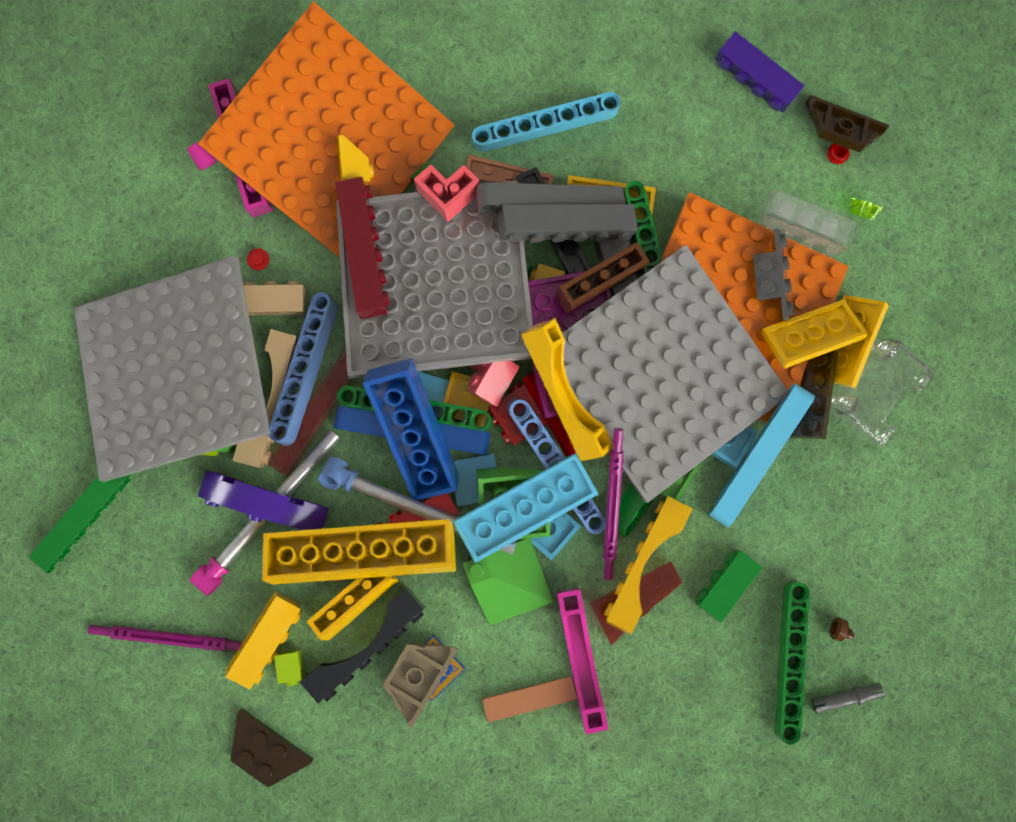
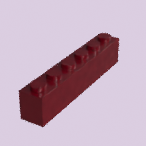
(361, 248)

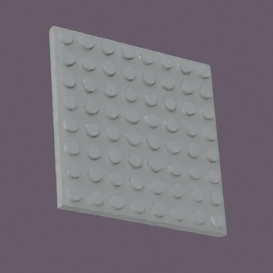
(450, 289)
(170, 370)
(669, 372)

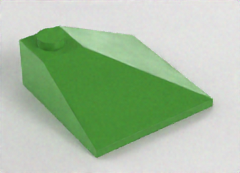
(497, 480)
(509, 583)

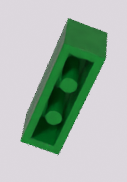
(728, 585)

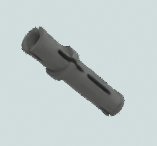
(848, 698)

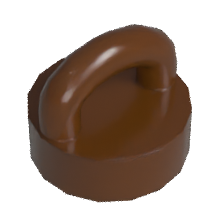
(840, 630)

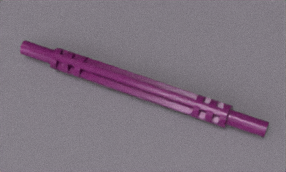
(613, 503)
(167, 638)

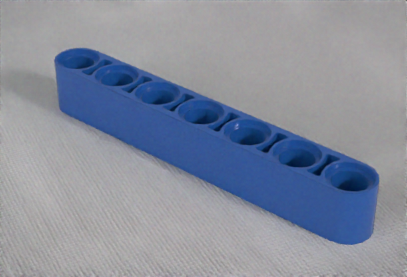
(455, 437)

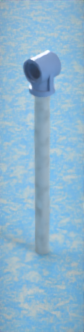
(337, 474)

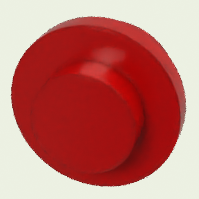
(837, 154)
(258, 259)

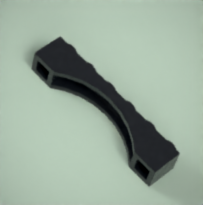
(328, 676)

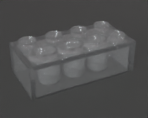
(806, 223)

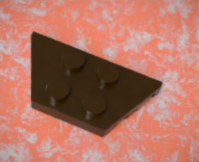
(844, 125)
(264, 752)

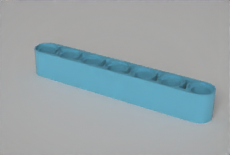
(553, 114)
(761, 455)

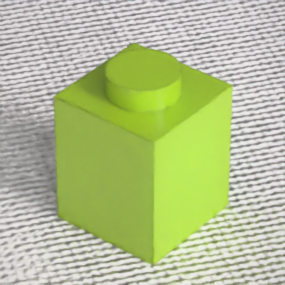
(289, 667)

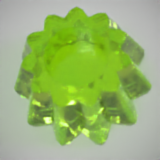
(865, 209)

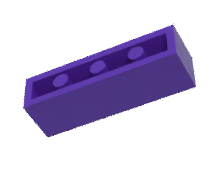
(758, 72)

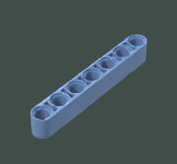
(306, 379)
(553, 454)

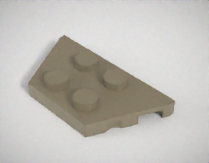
(417, 676)

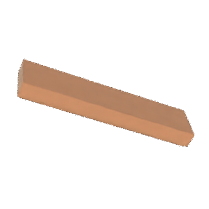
(496, 172)
(529, 698)

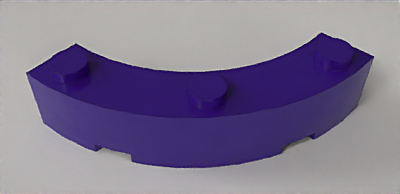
(261, 502)

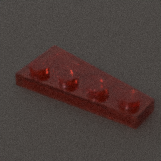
(652, 589)

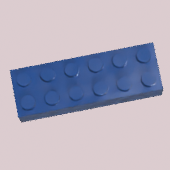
(411, 429)

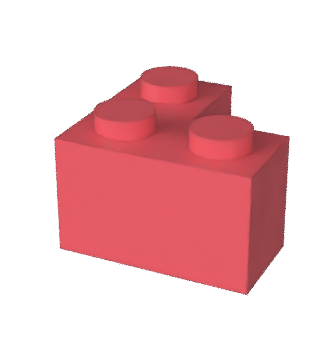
(448, 195)
(492, 380)

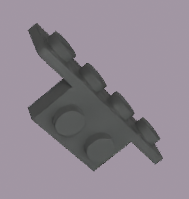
(771, 275)

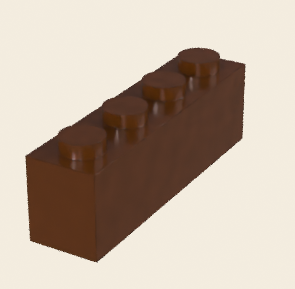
(601, 277)

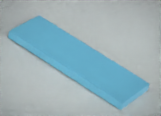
(525, 507)

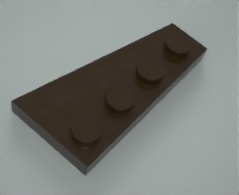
(818, 380)

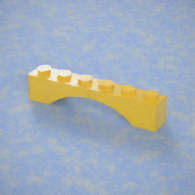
(546, 348)
(627, 607)

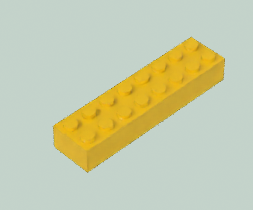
(359, 552)

